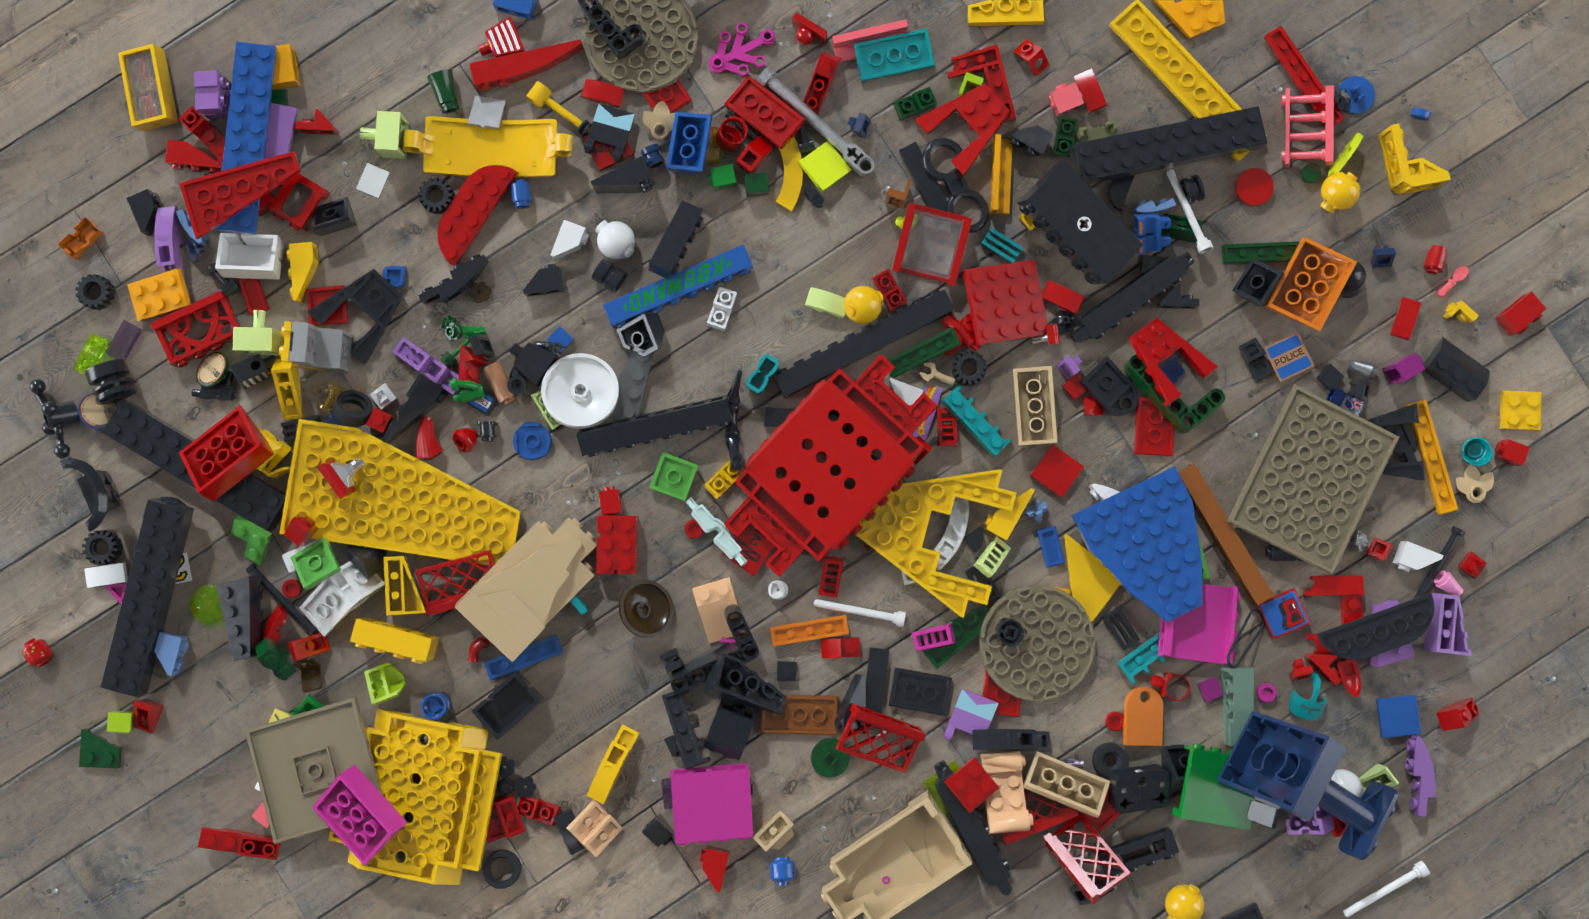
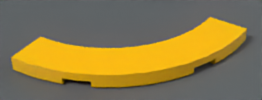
(792, 175)

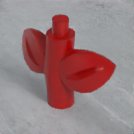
(964, 331)

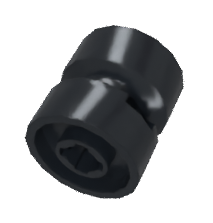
(609, 275)

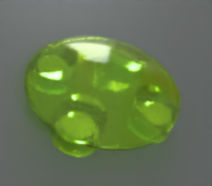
(206, 604)

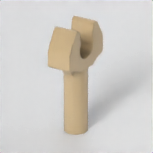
(935, 374)

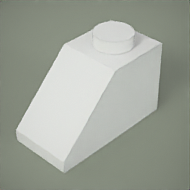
(569, 239)
(1414, 557)

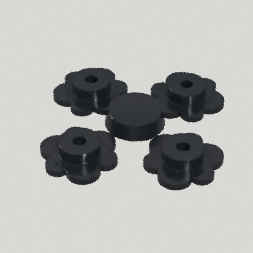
(506, 786)

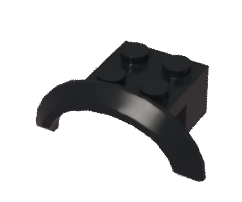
(96, 490)

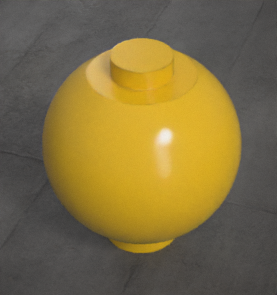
(1340, 191)
(863, 304)
(1184, 902)

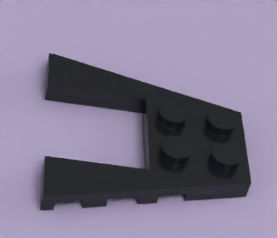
(374, 297)
(1404, 415)

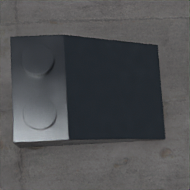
(628, 178)

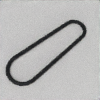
(1238, 636)

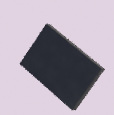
(920, 691)

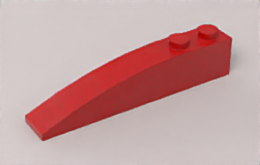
(522, 65)

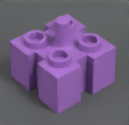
(212, 94)
(1319, 824)

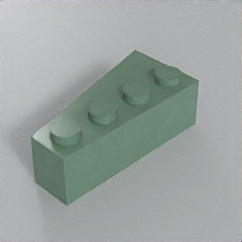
(1237, 700)

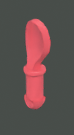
(1458, 275)

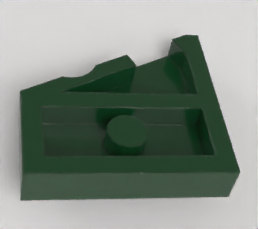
(98, 752)

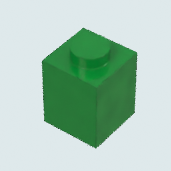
(722, 177)

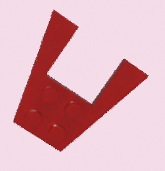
(980, 110)
(1157, 343)

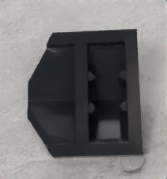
(366, 559)

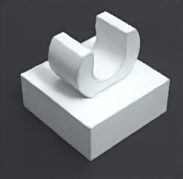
(383, 396)

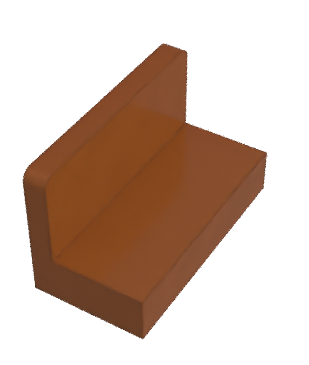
(897, 198)

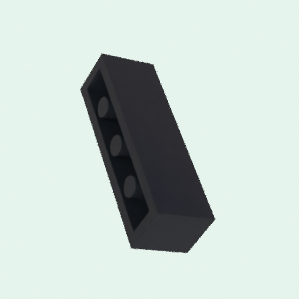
(675, 240)

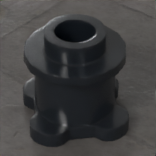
(487, 430)

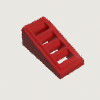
(940, 442)
(834, 560)

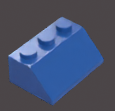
(688, 143)

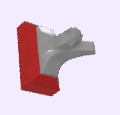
(341, 475)

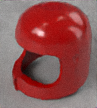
(728, 136)

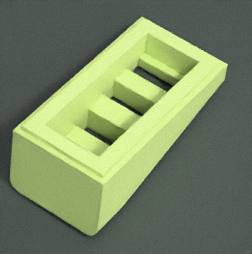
(982, 567)

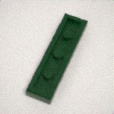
(1260, 251)
(924, 352)

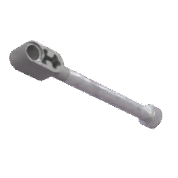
(768, 78)

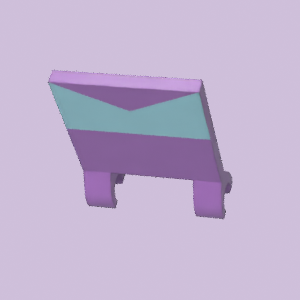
(970, 714)

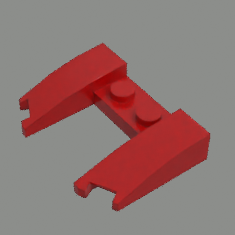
(990, 62)
(1350, 591)

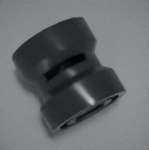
(671, 660)

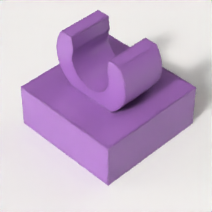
(1069, 366)

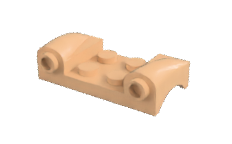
(1006, 805)

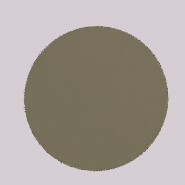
(664, 55)
(1054, 648)

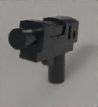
(221, 391)

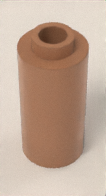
(498, 381)

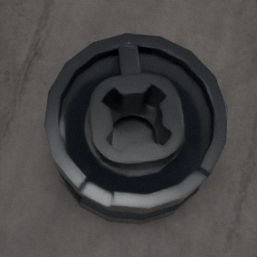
(1193, 188)
(1009, 632)

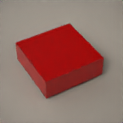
(1073, 387)

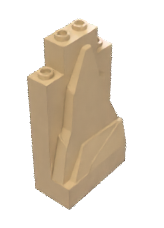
(529, 585)
(911, 848)

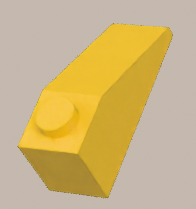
(288, 389)
(1004, 521)

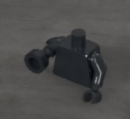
(533, 363)

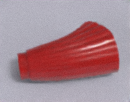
(427, 445)

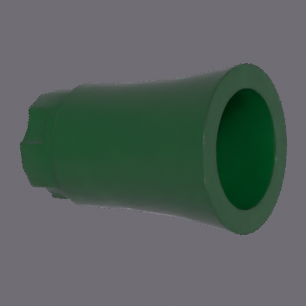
(444, 90)

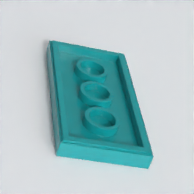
(894, 55)

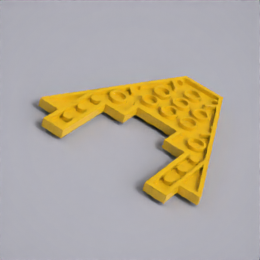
(902, 522)

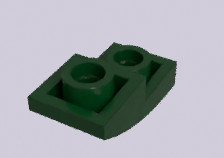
(915, 104)
(1064, 136)

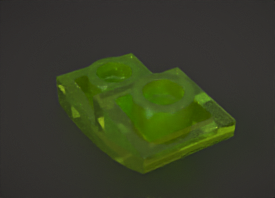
(91, 353)

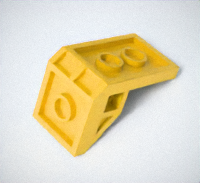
(1408, 175)

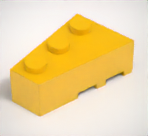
(401, 588)

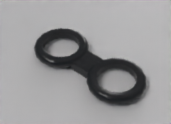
(955, 182)

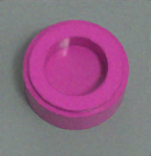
(1266, 692)

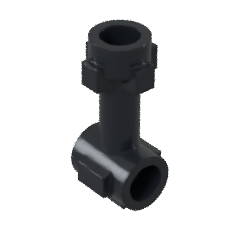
(806, 145)
(229, 286)

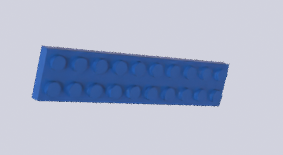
(248, 120)

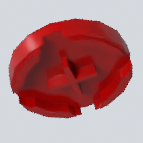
(1254, 187)

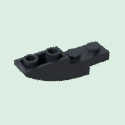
(462, 277)
(1011, 740)

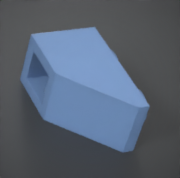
(170, 651)

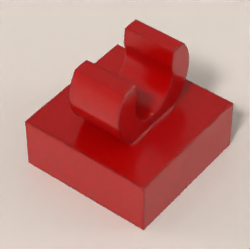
(1472, 564)
(1299, 671)

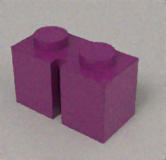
(1404, 368)

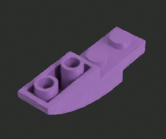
(168, 239)
(1421, 767)

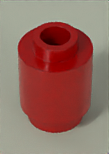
(1435, 259)

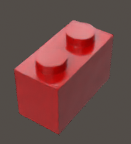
(1521, 313)

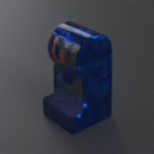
(1340, 398)

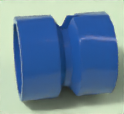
(436, 705)

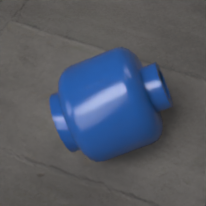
(782, 870)

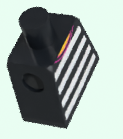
(246, 371)

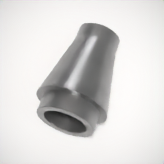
(1362, 368)

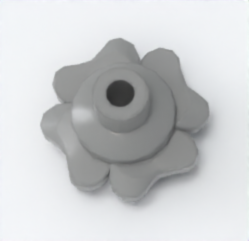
(1359, 540)

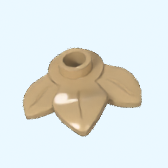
(660, 117)
(1475, 481)

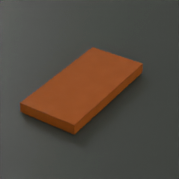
(803, 716)

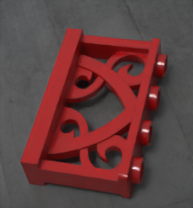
(172, 321)

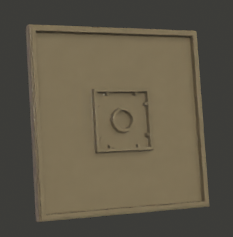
(302, 758)

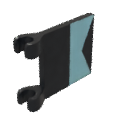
(610, 128)

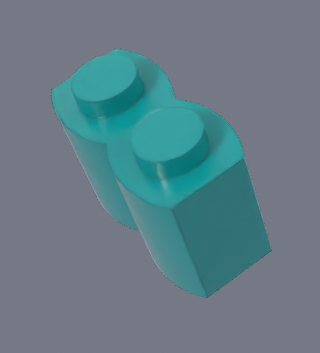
(765, 370)

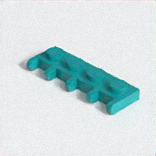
(974, 422)
(1141, 658)

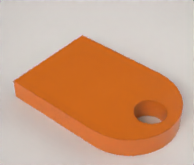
(1143, 719)

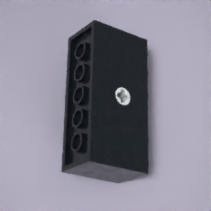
(1079, 224)

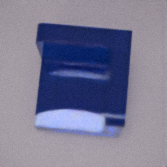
(1173, 370)

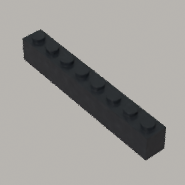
(654, 425)

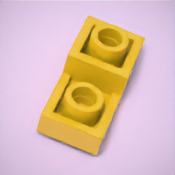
(722, 480)

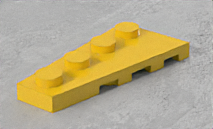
(1006, 13)

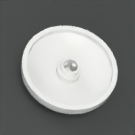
(580, 390)

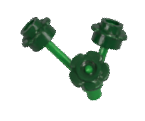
(453, 333)

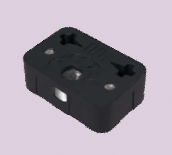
(1139, 788)

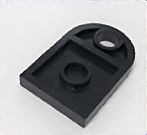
(1109, 387)

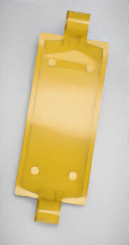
(461, 149)

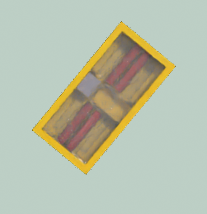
(148, 87)

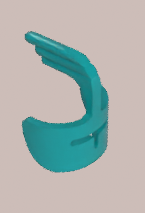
(1301, 711)

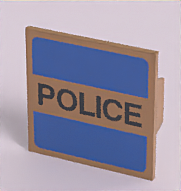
(1288, 357)

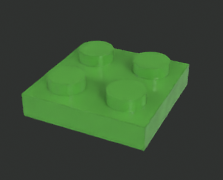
(673, 476)
(315, 563)

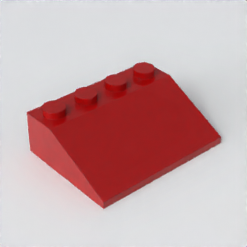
(225, 454)

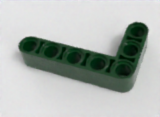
(1183, 411)

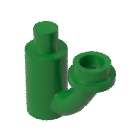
(473, 392)

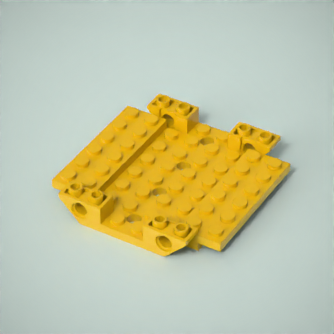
(447, 805)

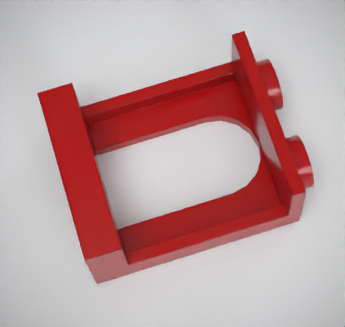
(299, 221)

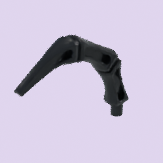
(732, 432)

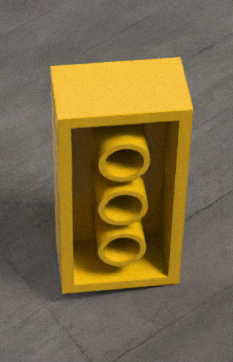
(394, 639)

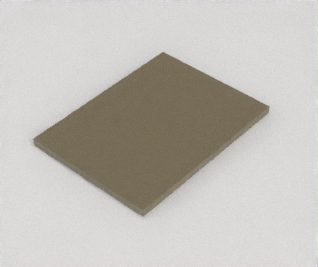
(1313, 479)

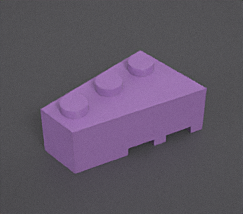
(1446, 629)
(1393, 655)

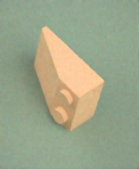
(711, 603)

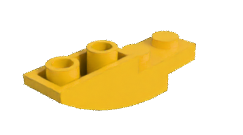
(612, 764)

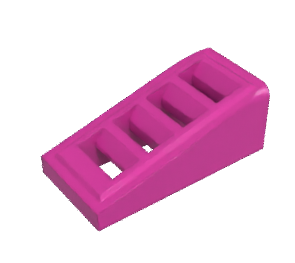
(950, 634)

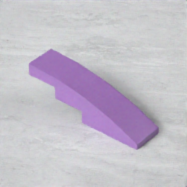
(425, 364)

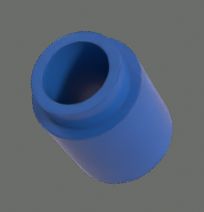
(520, 194)

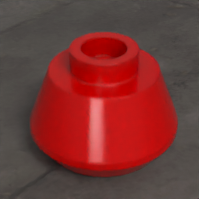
(465, 439)

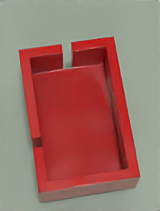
(617, 545)

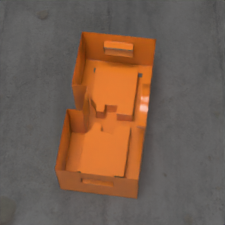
(81, 239)

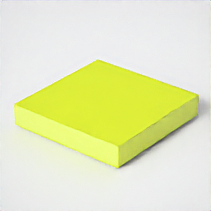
(824, 166)

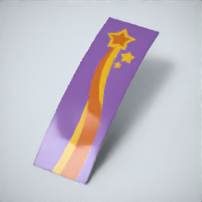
(934, 394)

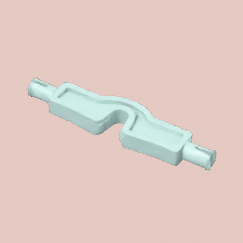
(723, 539)

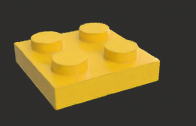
(1520, 410)

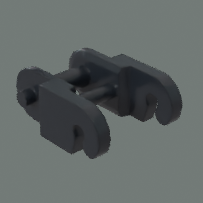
(814, 196)

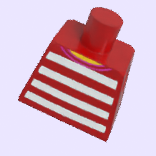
(502, 39)

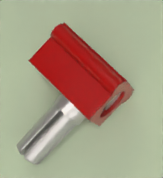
(1052, 335)

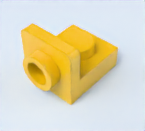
(1462, 311)

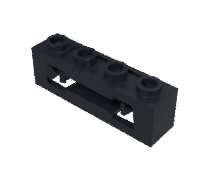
(1168, 850)

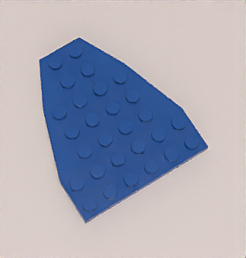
(1149, 543)

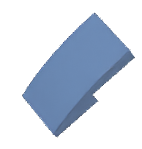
(1149, 207)
(186, 223)

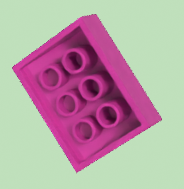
(359, 814)

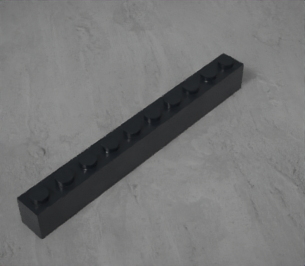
(864, 343)

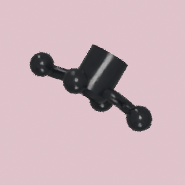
(56, 417)

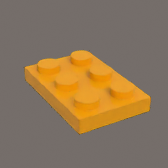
(159, 294)

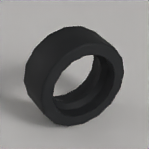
(357, 398)
(498, 884)

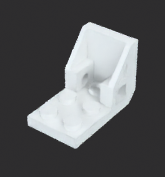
(339, 596)

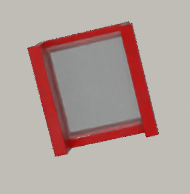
(932, 243)

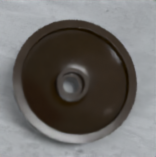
(656, 608)

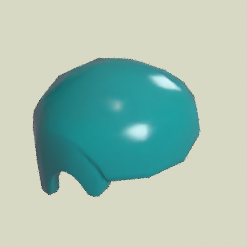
(1477, 451)

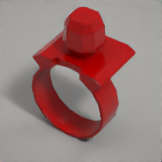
(1158, 682)

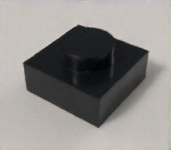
(786, 670)

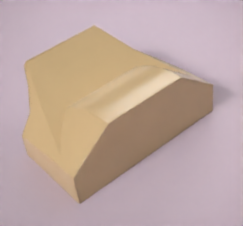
(775, 832)

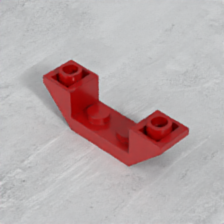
(205, 131)

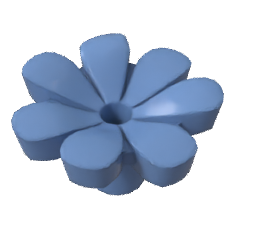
(1036, 510)

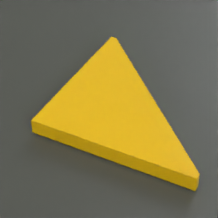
(1088, 579)

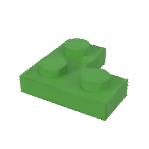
(255, 536)

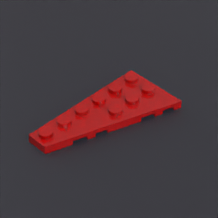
(225, 193)

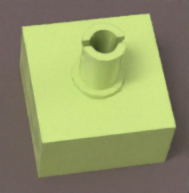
(388, 134)
(257, 338)

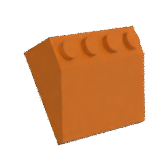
(1311, 284)

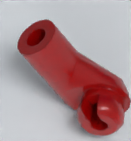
(475, 647)

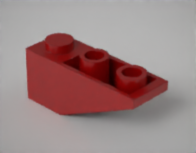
(821, 81)
(184, 155)

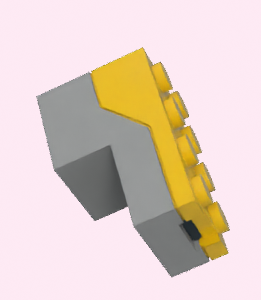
(316, 347)

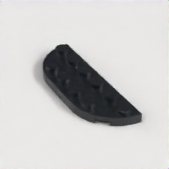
(1380, 630)

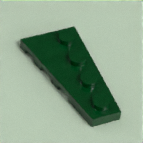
(964, 630)

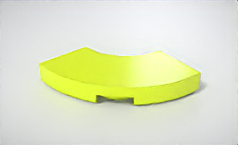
(1346, 154)

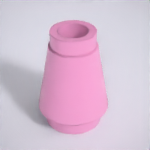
(1446, 582)

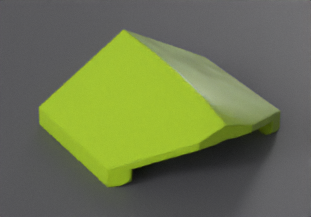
(384, 682)

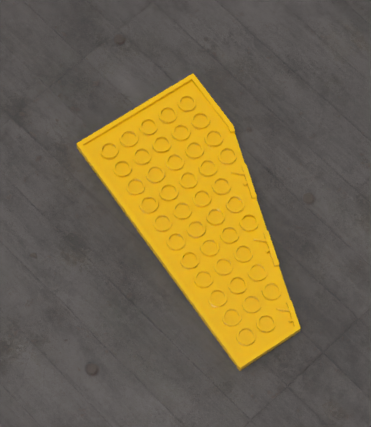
(396, 501)

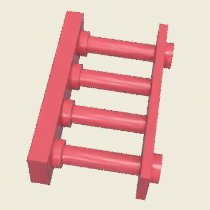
(1326, 135)

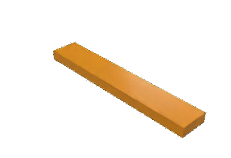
(1433, 461)

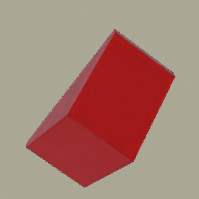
(146, 714)

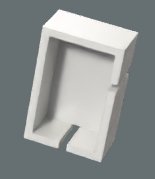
(254, 260)

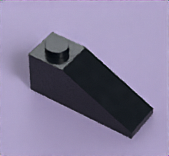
(855, 694)

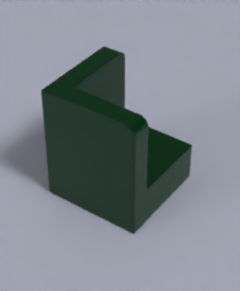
(756, 184)

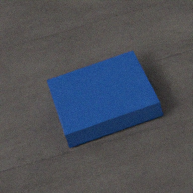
(1398, 716)

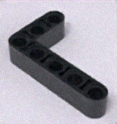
(703, 663)

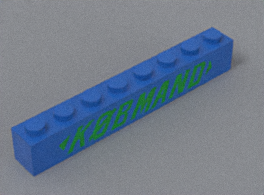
(683, 284)

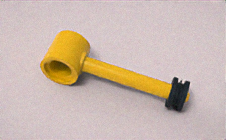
(541, 95)

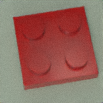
(971, 784)

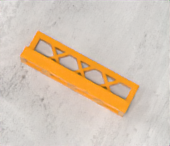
(1000, 176)

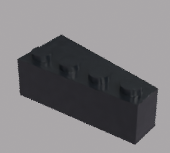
(242, 615)

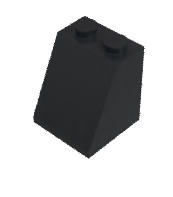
(730, 729)

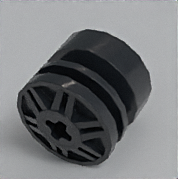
(110, 381)

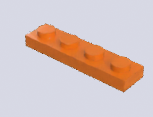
(809, 630)

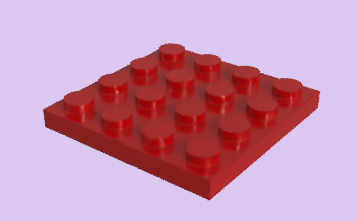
(1005, 302)

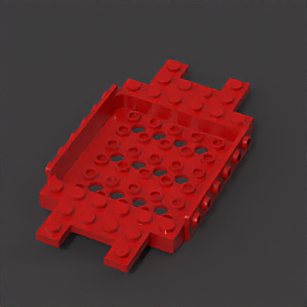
(875, 414)

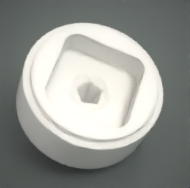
(778, 589)

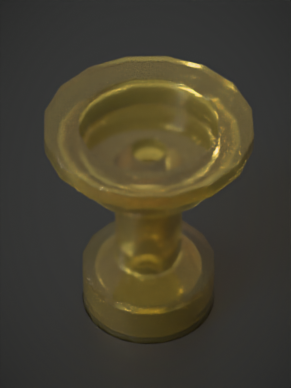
(334, 389)

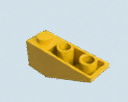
(303, 264)

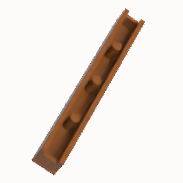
(1225, 536)

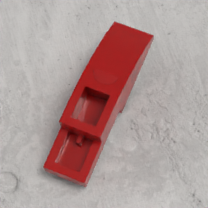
(239, 842)

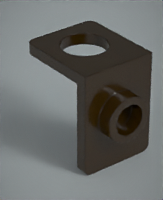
(309, 674)

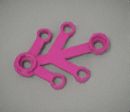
(739, 52)

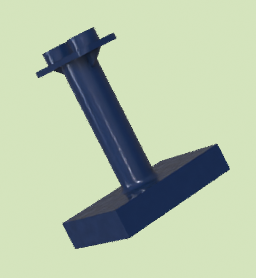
(1294, 774)

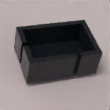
(509, 705)

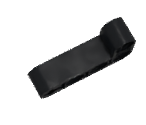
(617, 36)

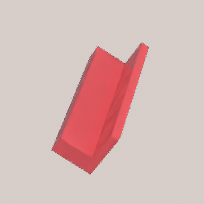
(844, 43)

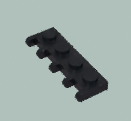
(683, 730)

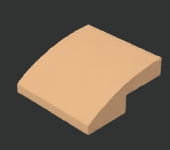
(594, 828)

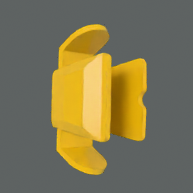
(280, 450)

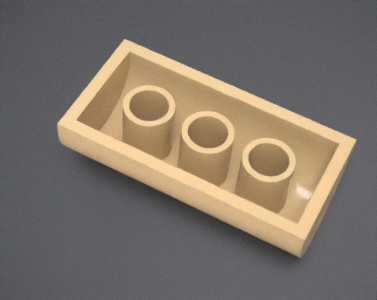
(1035, 406)
(1066, 784)

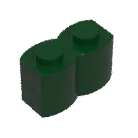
(275, 659)

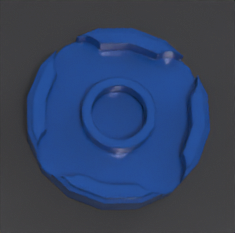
(532, 441)

